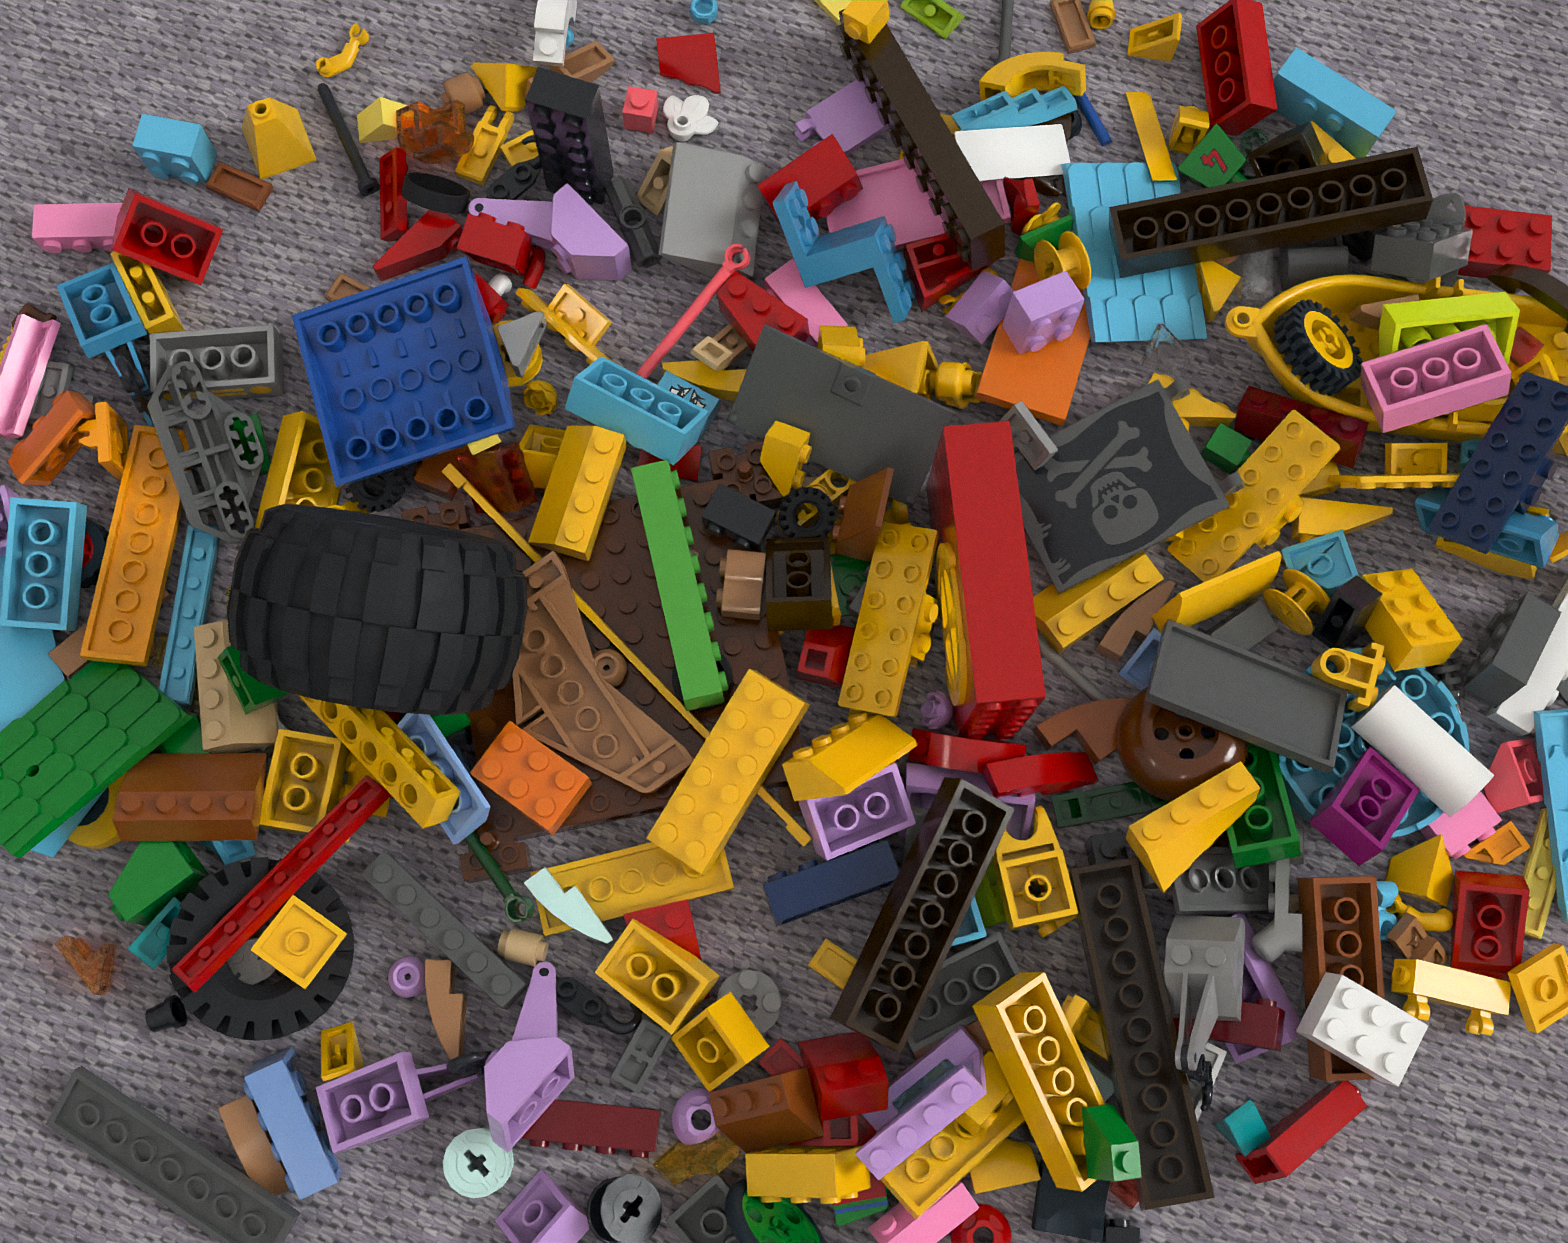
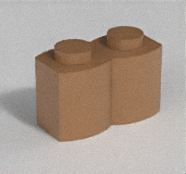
(742, 584)

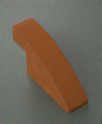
(1091, 724)

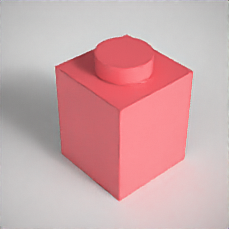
(640, 109)

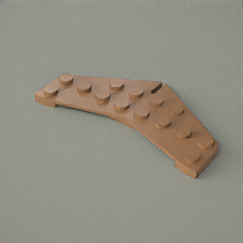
(580, 707)

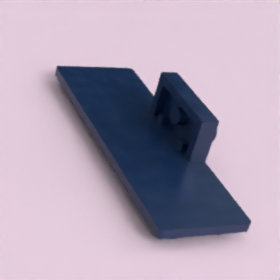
(1506, 465)

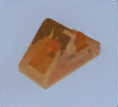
(94, 969)

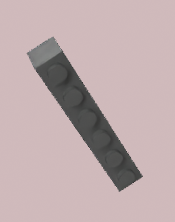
(445, 930)

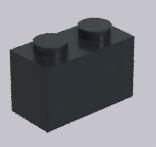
(738, 518)
(1347, 613)

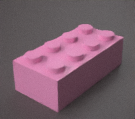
(1435, 378)

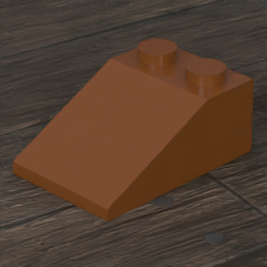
(862, 516)

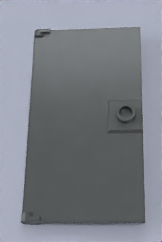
(852, 413)

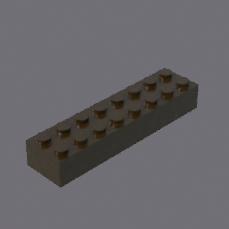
(922, 914)

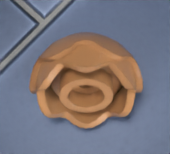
(615, 661)

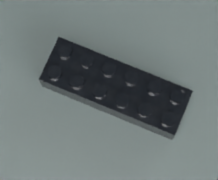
(570, 134)

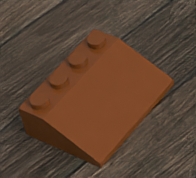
(192, 797)

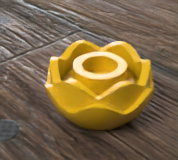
(541, 397)

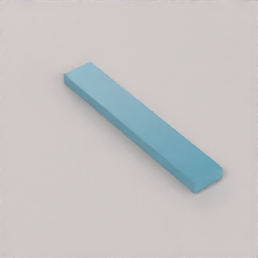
(189, 611)

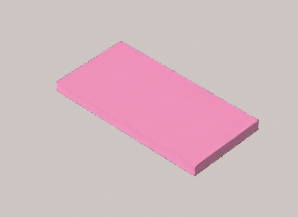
(894, 193)

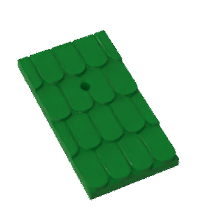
(74, 748)

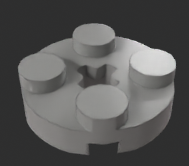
(763, 987)

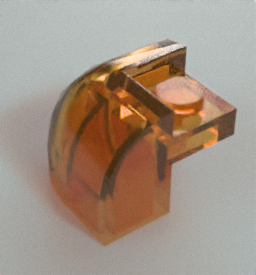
(433, 134)

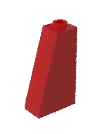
(1303, 1132)

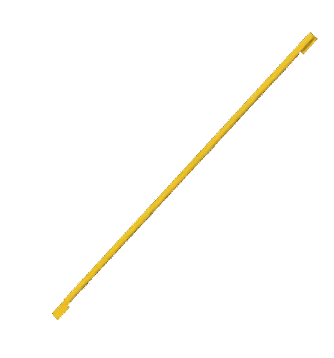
(459, 480)

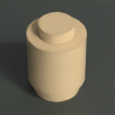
(522, 947)

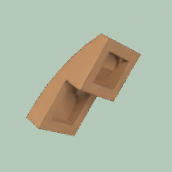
(1414, 943)

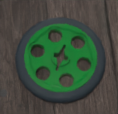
(769, 1222)

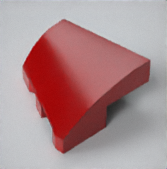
(690, 60)

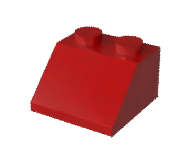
(496, 244)

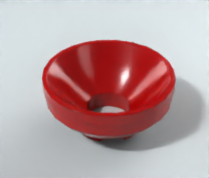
(984, 1216)

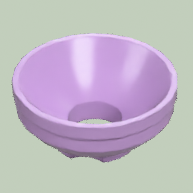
(682, 1115)

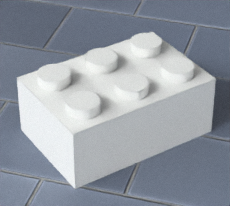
(1362, 1028)

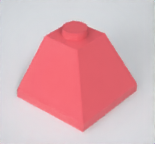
(1516, 776)

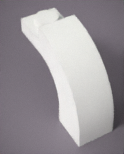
(551, 30)

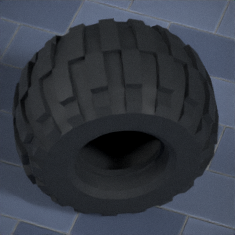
(376, 610)

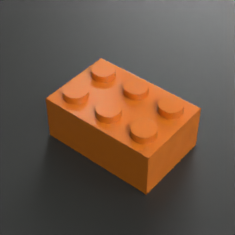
(531, 778)

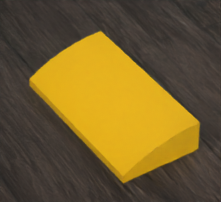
(1220, 593)

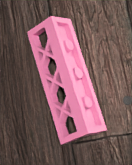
(23, 371)

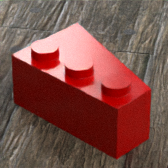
(936, 269)
(751, 307)

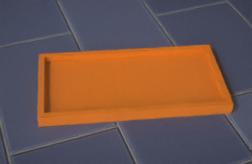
(1038, 378)

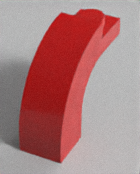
(961, 751)

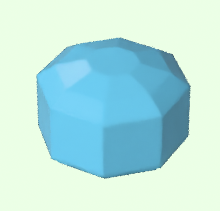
(704, 11)

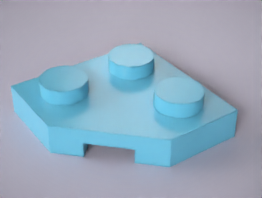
(1323, 560)

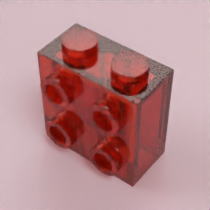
(499, 477)

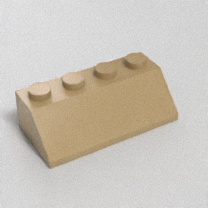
(222, 717)

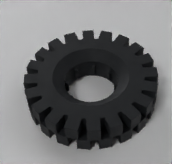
(248, 1009)

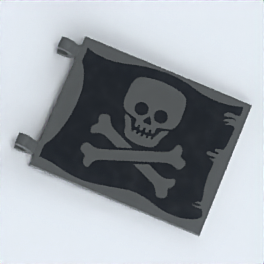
(1117, 486)

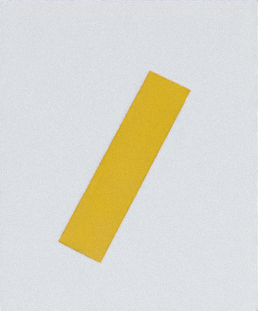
(1151, 136)

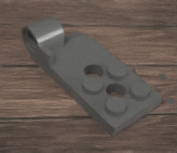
(1201, 893)

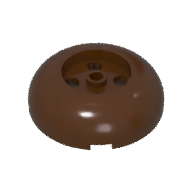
(1157, 763)

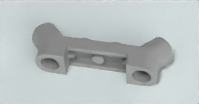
(1286, 929)

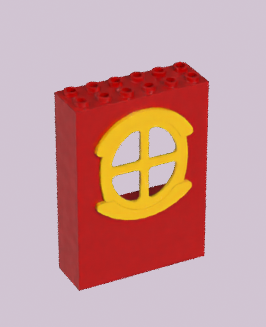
(984, 582)

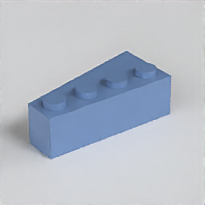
(291, 1123)

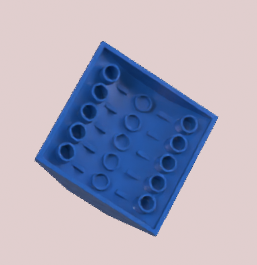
(404, 371)

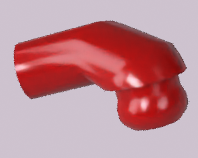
(536, 267)

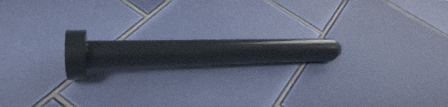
(367, 184)

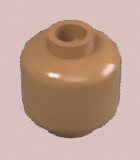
(465, 90)

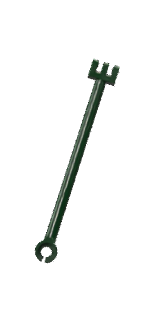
(511, 898)

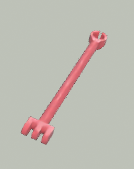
(695, 308)

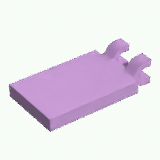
(844, 115)

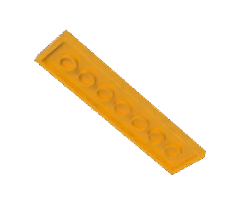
(135, 556)

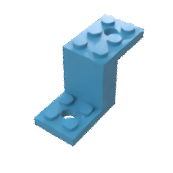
(844, 251)

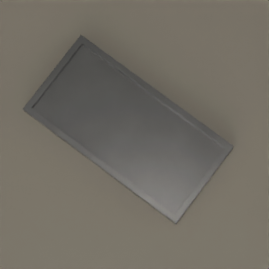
(1247, 696)

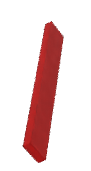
(280, 883)

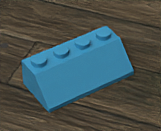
(1522, 538)

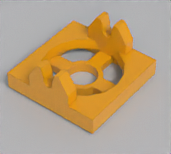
(109, 437)

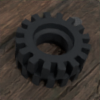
(806, 495)
(378, 501)

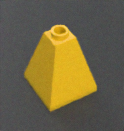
(276, 137)
(905, 366)

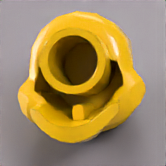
(955, 383)

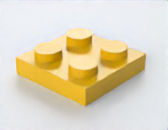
(298, 942)
(1542, 987)

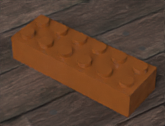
(1341, 939)

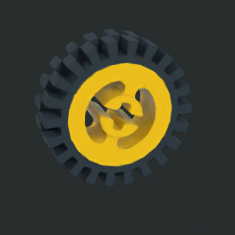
(1317, 347)

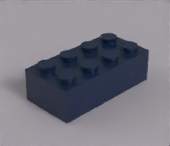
(831, 882)

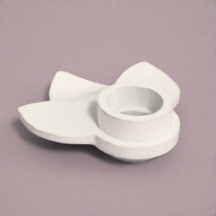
(688, 117)

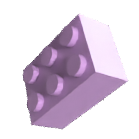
(860, 817)

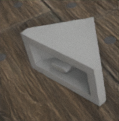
(522, 339)

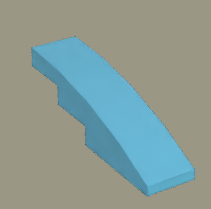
(1019, 111)

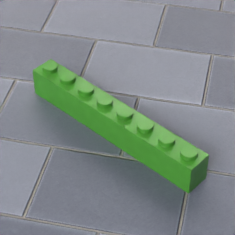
(678, 587)

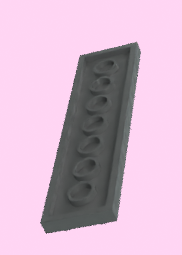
(168, 1164)

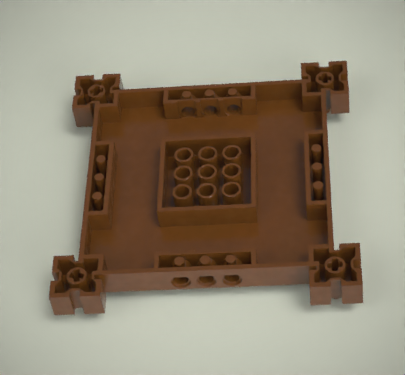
(625, 595)

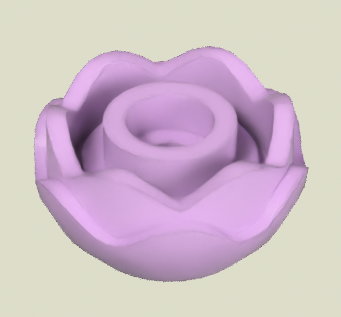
(936, 710)
(398, 982)

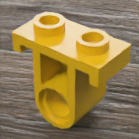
(1354, 672)

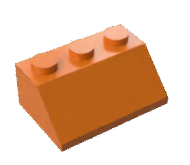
(52, 441)

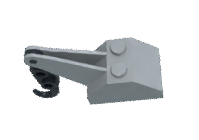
(1205, 985)

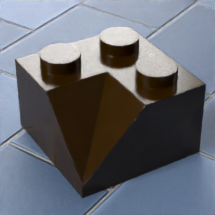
(1288, 152)

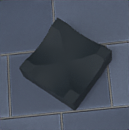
(1069, 1211)

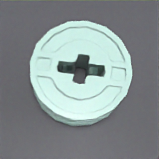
(460, 1172)

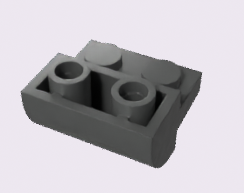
(1312, 261)

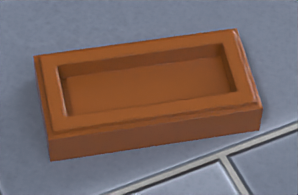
(239, 186)

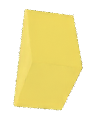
(378, 121)

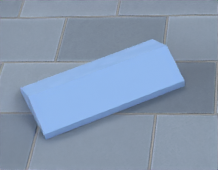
(471, 806)

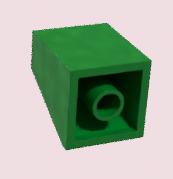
(153, 878)

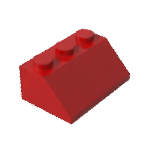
(823, 175)
(165, 237)

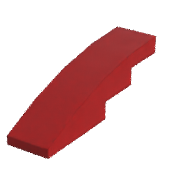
(1040, 773)

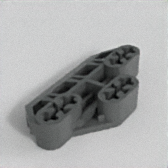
(209, 445)

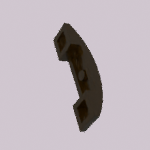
(1536, 283)

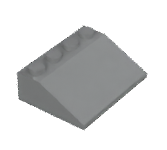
(710, 207)

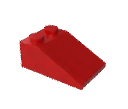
(671, 921)
(1488, 922)
(845, 1075)

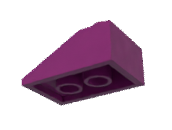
(1365, 807)

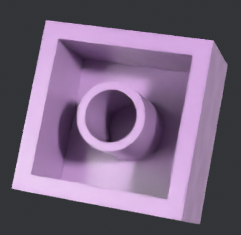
(1043, 313)

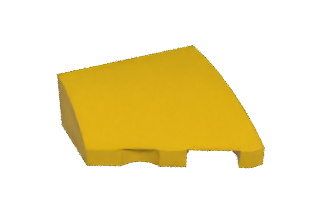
(1004, 1167)

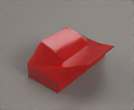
(1022, 200)

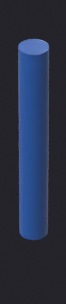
(1093, 119)

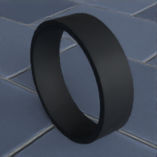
(435, 193)

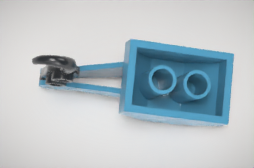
(105, 320)

